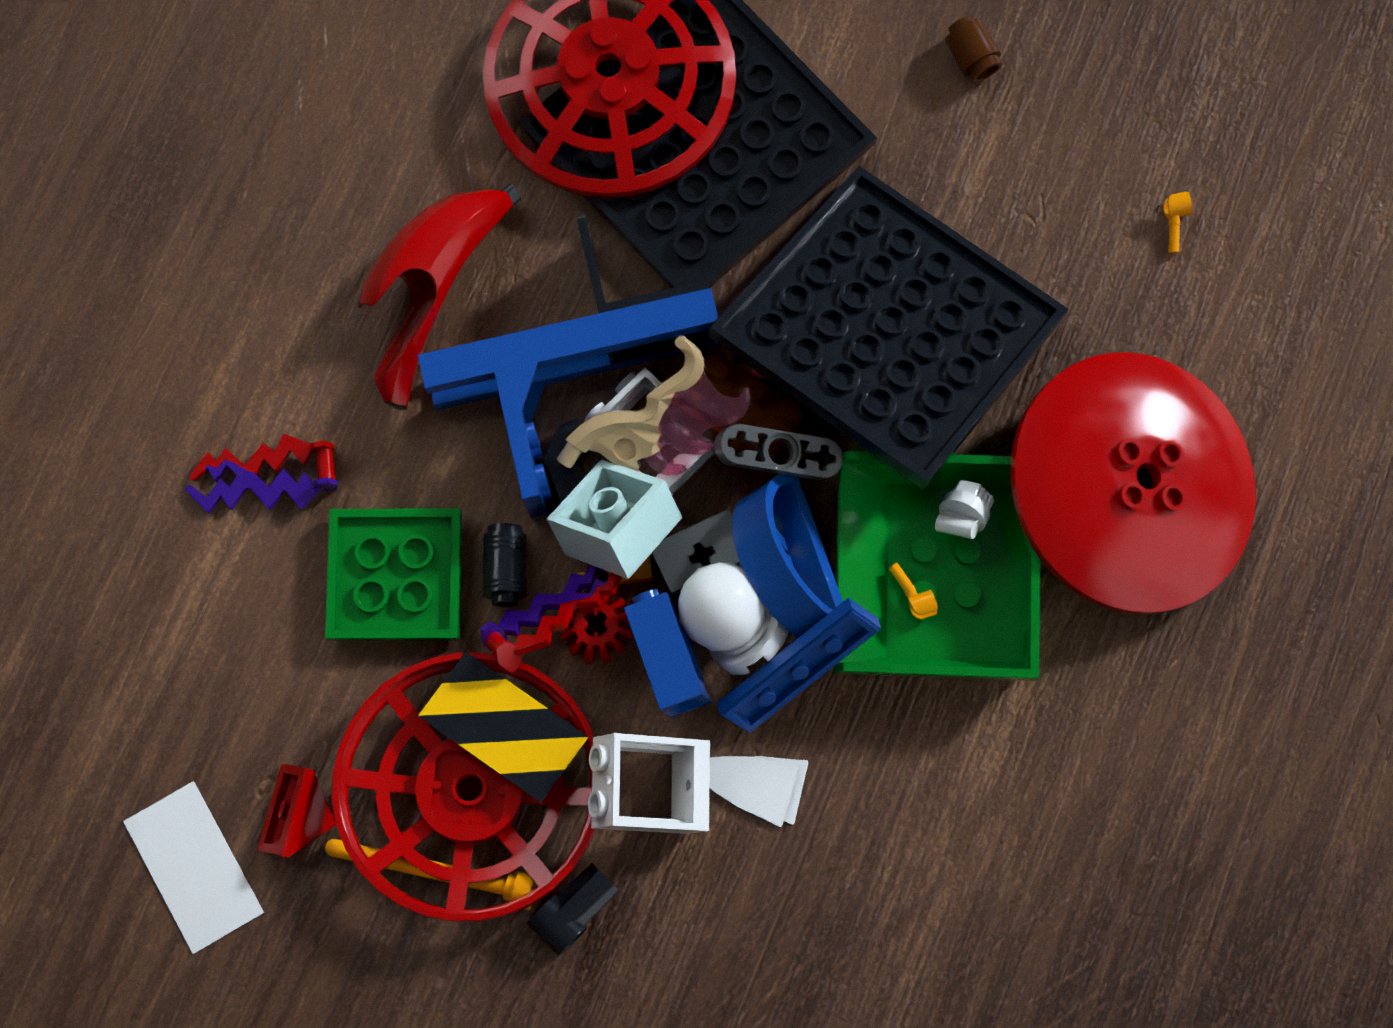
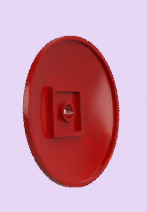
(1082, 493)

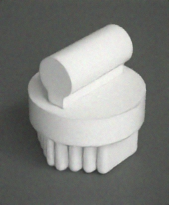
(964, 510)

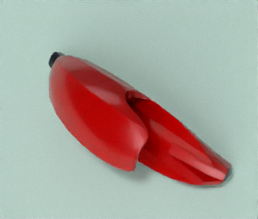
(428, 258)

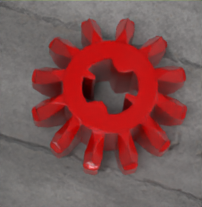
(614, 630)

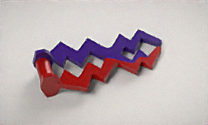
(248, 479)
(508, 654)

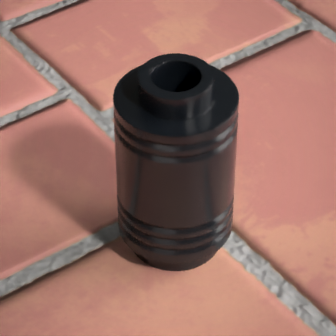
(505, 564)

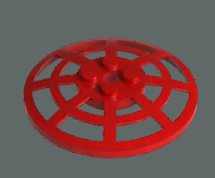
(614, 96)
(442, 807)

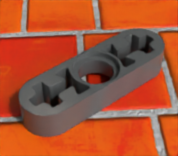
(810, 444)

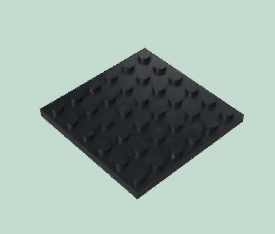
(772, 158)
(888, 326)

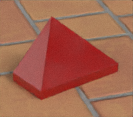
(295, 813)

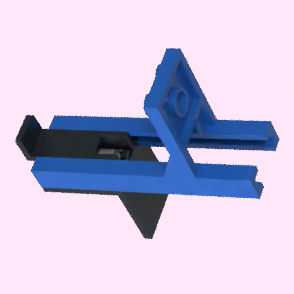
(528, 360)

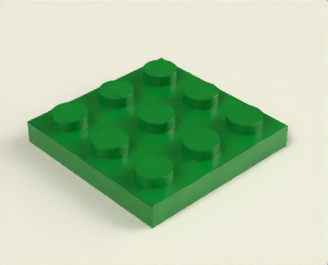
(394, 574)

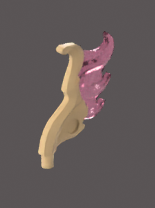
(667, 426)

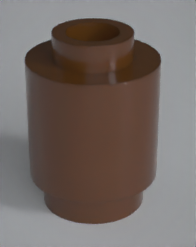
(973, 48)

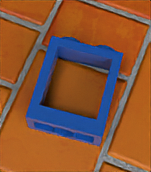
(667, 653)

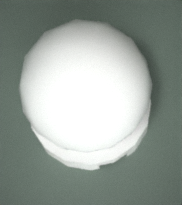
(729, 618)

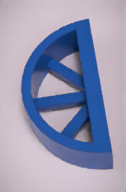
(784, 554)

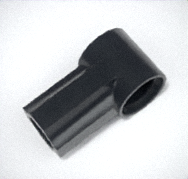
(566, 915)

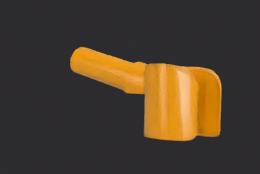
(1174, 208)
(921, 604)

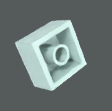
(615, 518)

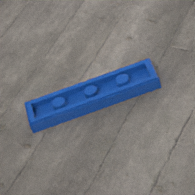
(799, 665)

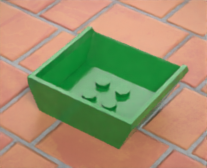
(981, 585)

